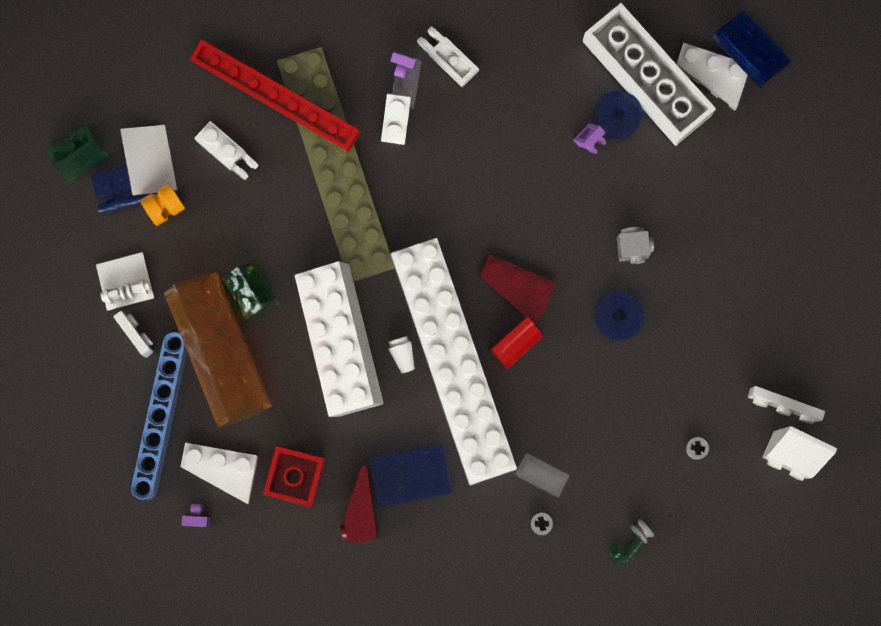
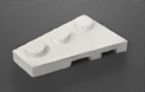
(714, 72)
(222, 468)

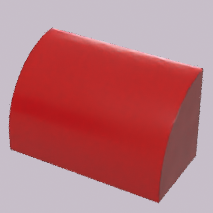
(517, 343)

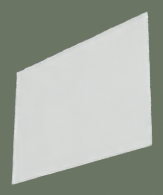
(148, 158)

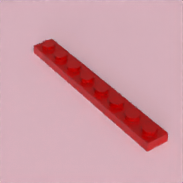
(275, 96)

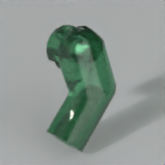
(626, 554)

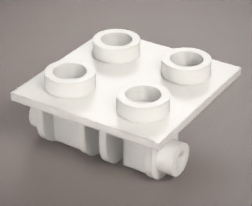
(124, 281)

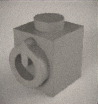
(634, 245)

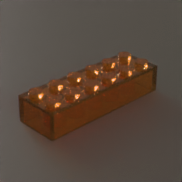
(217, 349)

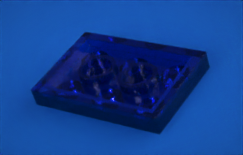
(751, 49)
(410, 476)

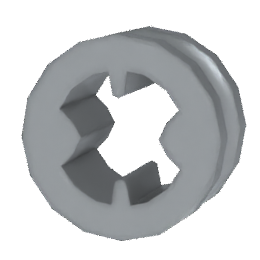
(702, 442)
(546, 518)
(642, 531)

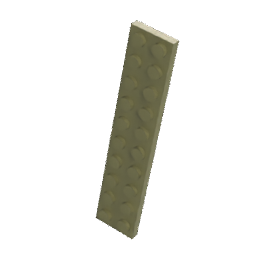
(338, 171)

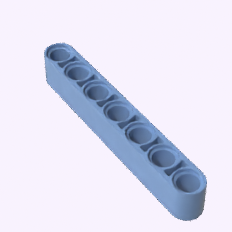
(151, 425)

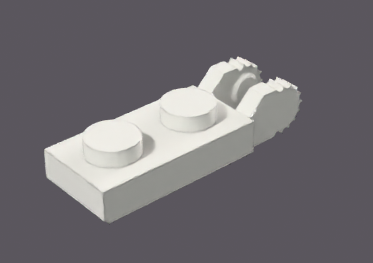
(449, 57)
(224, 149)

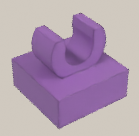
(403, 63)
(589, 136)
(196, 517)

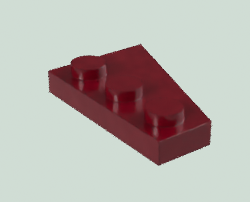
(520, 287)

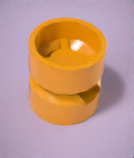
(162, 204)

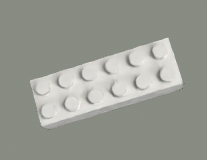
(648, 74)
(338, 339)

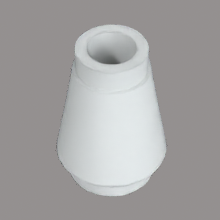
(402, 353)

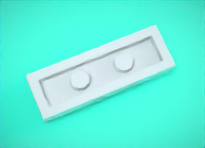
(785, 405)

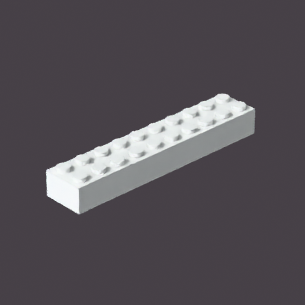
(453, 362)

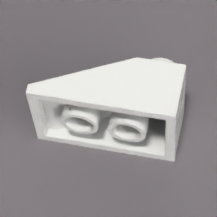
(797, 452)

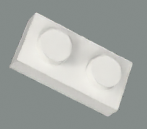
(396, 118)
(129, 324)

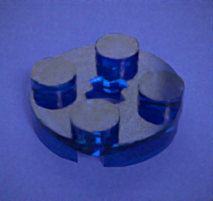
(622, 102)
(610, 305)

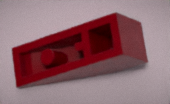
(360, 516)

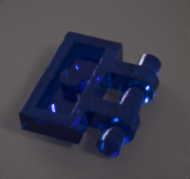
(111, 183)

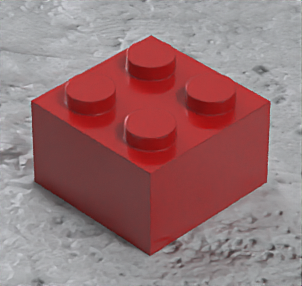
(294, 476)

